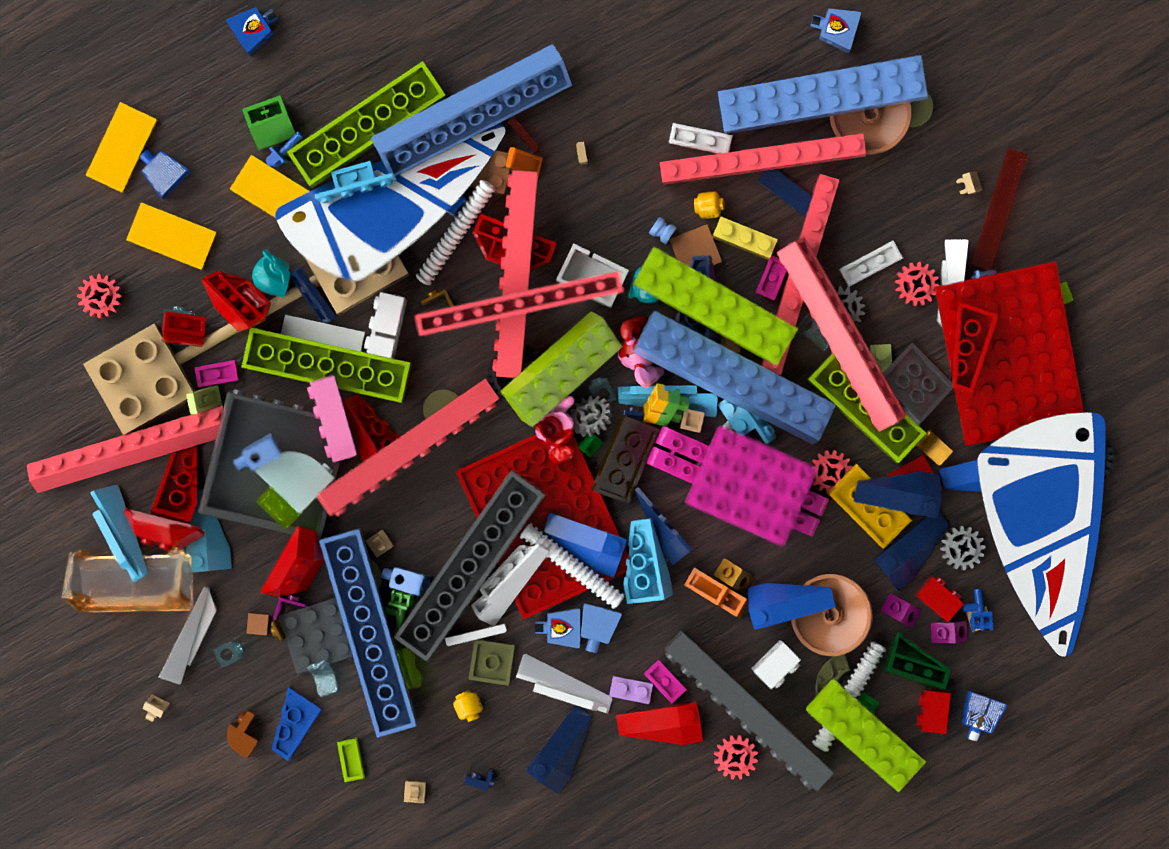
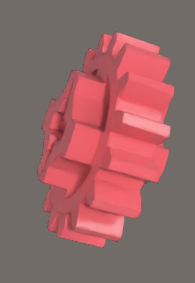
(925, 288)
(103, 304)
(838, 467)
(730, 749)

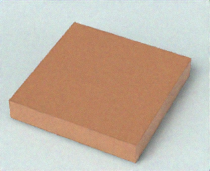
(695, 243)

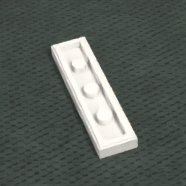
(323, 333)

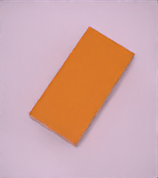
(523, 161)

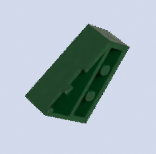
(914, 664)

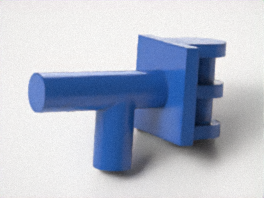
(279, 155)
(980, 618)

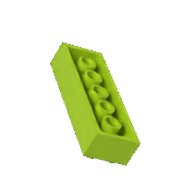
(561, 369)
(836, 387)
(865, 735)

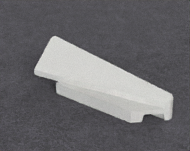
(954, 267)
(507, 582)
(190, 638)
(562, 686)

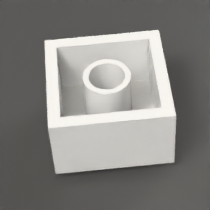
(776, 665)

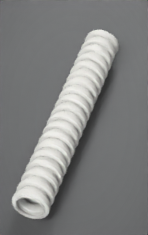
(455, 232)
(573, 566)
(854, 687)

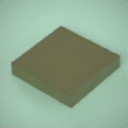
(491, 662)

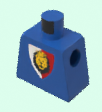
(252, 28)

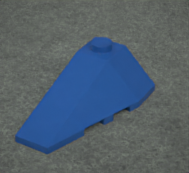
(966, 475)
(590, 545)
(779, 603)

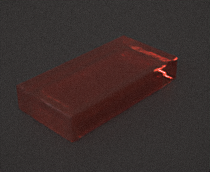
(524, 136)

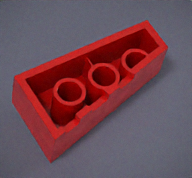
(972, 340)

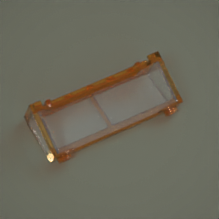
(103, 585)

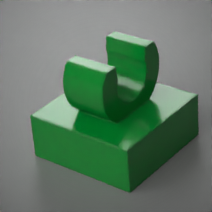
(589, 445)
(867, 701)

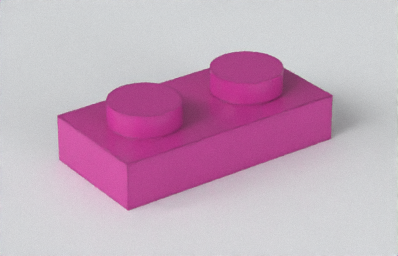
(771, 278)
(216, 373)
(665, 681)

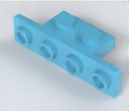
(354, 179)
(744, 421)

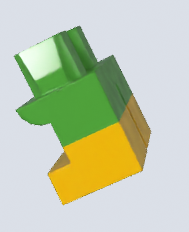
(664, 406)

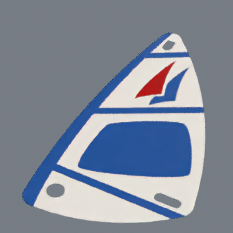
(388, 218)
(1048, 516)

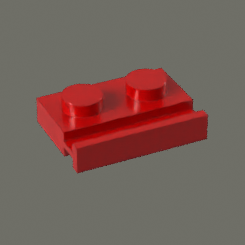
(183, 329)

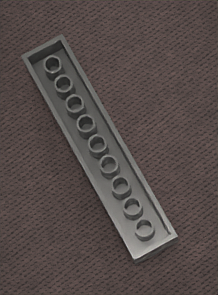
(470, 565)
(753, 715)

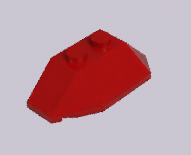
(490, 234)
(236, 299)
(162, 531)
(296, 565)

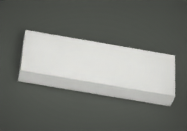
(700, 139)
(870, 263)
(477, 634)

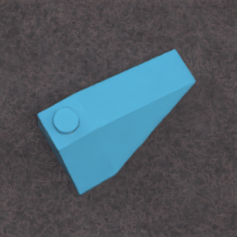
(211, 550)
(646, 571)

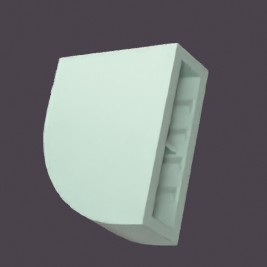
(296, 478)

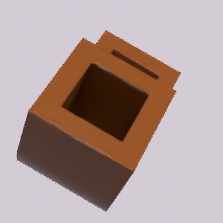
(238, 736)

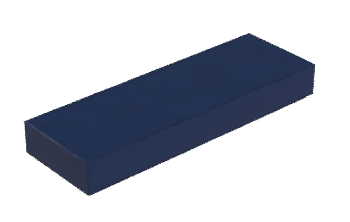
(786, 190)
(311, 295)

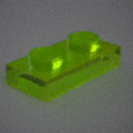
(277, 508)
(409, 669)

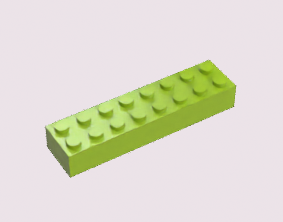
(352, 132)
(714, 306)
(313, 360)

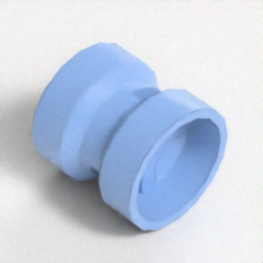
(661, 229)

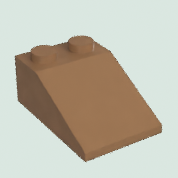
(494, 173)

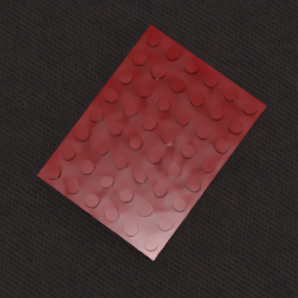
(1029, 357)
(567, 496)

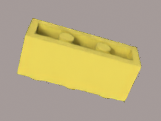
(744, 238)

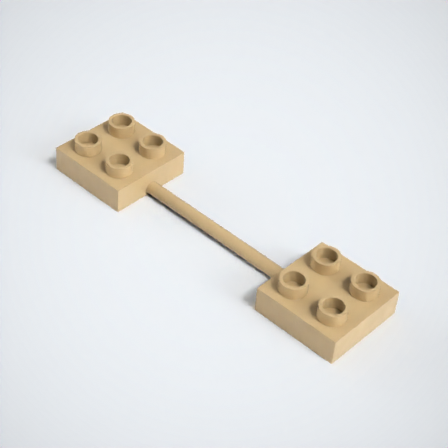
(146, 378)

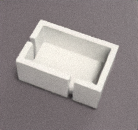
(580, 266)
(385, 325)

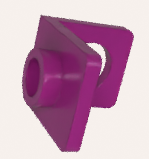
(292, 600)
(900, 610)
(948, 632)

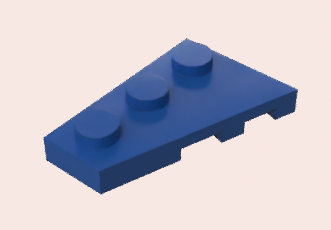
(295, 722)

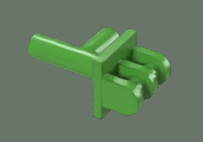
(403, 602)

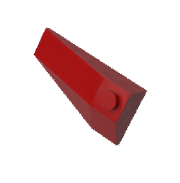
(368, 430)
(178, 488)
(667, 724)

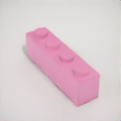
(333, 418)

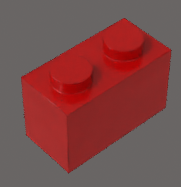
(939, 598)
(933, 711)

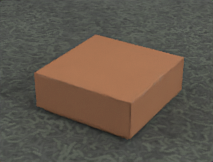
(257, 624)

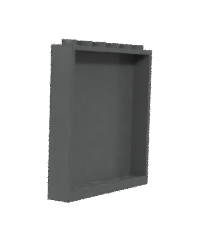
(233, 493)

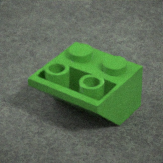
(269, 122)

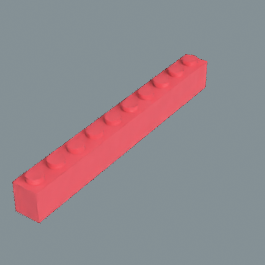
(763, 159)
(813, 231)
(517, 270)
(519, 303)
(841, 334)
(407, 447)
(125, 450)

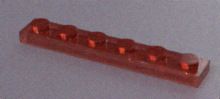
(998, 209)

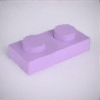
(631, 689)

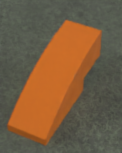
(716, 593)

